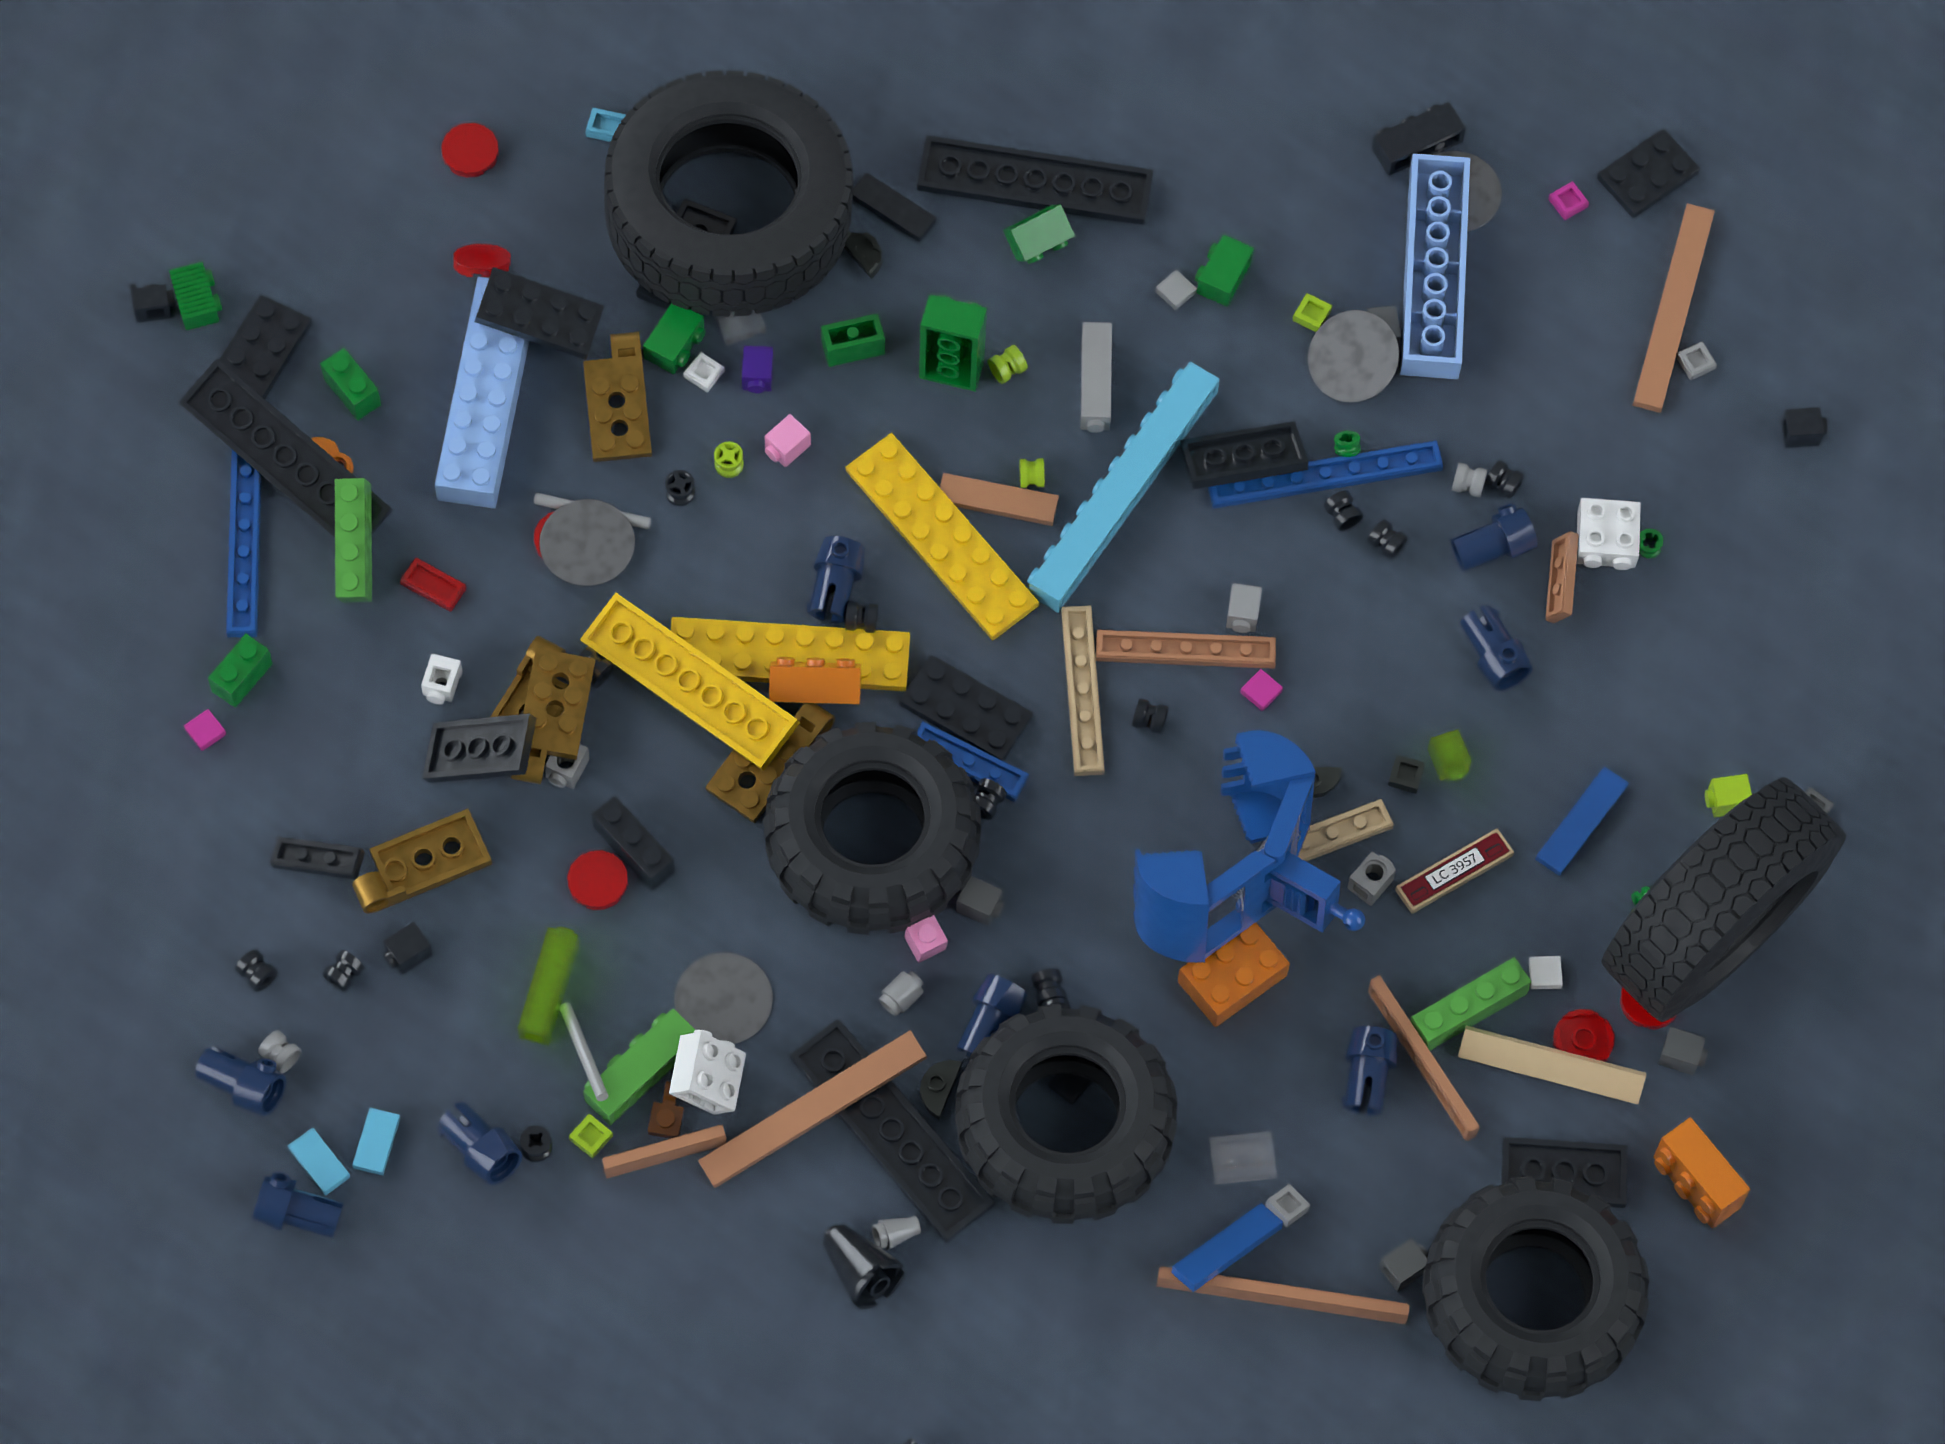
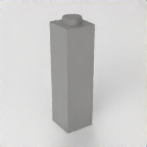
(1096, 376)

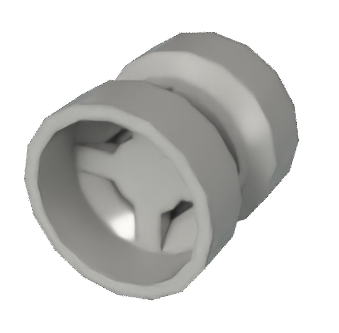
(1469, 480)
(279, 1050)

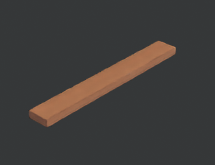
(1673, 308)
(812, 1109)
(1293, 1297)

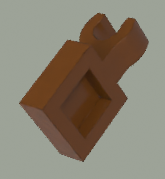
(666, 1117)

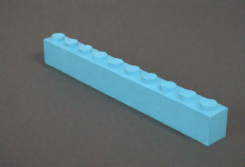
(1123, 486)

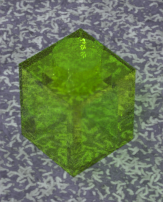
(1449, 755)

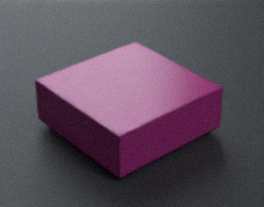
(1568, 200)
(1261, 690)
(204, 730)

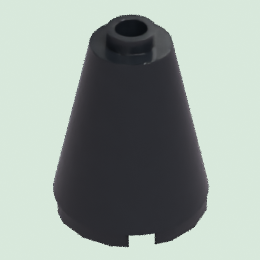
(862, 1266)

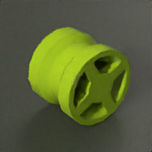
(731, 453)
(1031, 472)

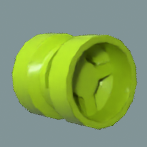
(1007, 364)

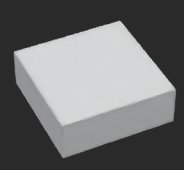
(704, 372)
(1545, 972)

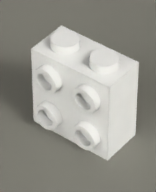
(1608, 533)
(707, 1072)

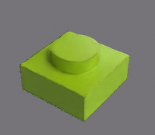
(1312, 312)
(591, 1136)

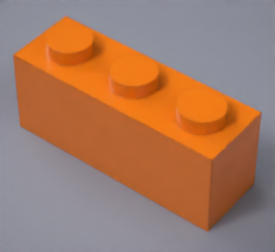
(815, 681)

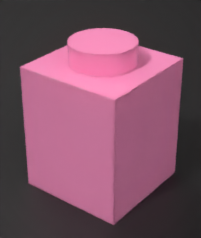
(787, 441)
(926, 938)

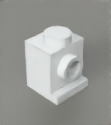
(441, 670)

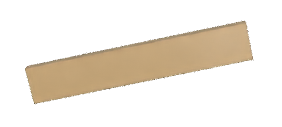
(1082, 690)
(1552, 1065)

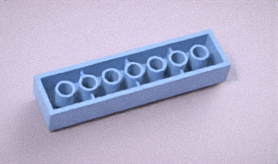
(1435, 266)
(481, 413)

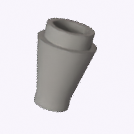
(894, 1231)

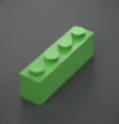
(353, 540)
(1471, 1003)
(640, 1067)

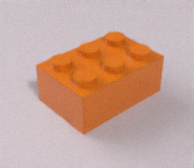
(1234, 974)
(1700, 1173)

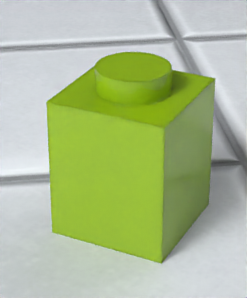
(1726, 793)

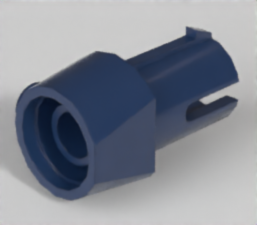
(1507, 535)
(837, 567)
(1501, 657)
(996, 1002)
(1370, 1056)
(252, 1085)
(486, 1150)
(283, 1204)

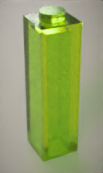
(548, 985)

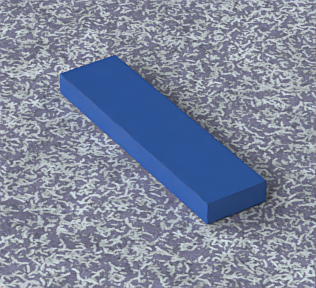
(977, 762)
(1582, 821)
(1227, 1247)

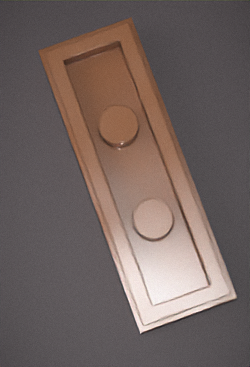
(1562, 577)

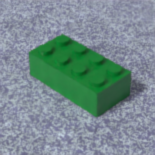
(952, 342)

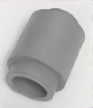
(901, 993)

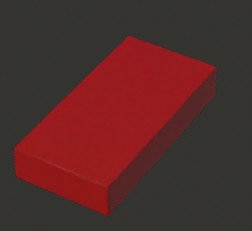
(433, 584)

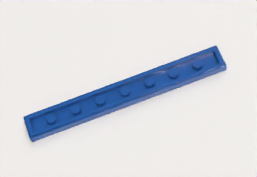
(1334, 474)
(243, 549)

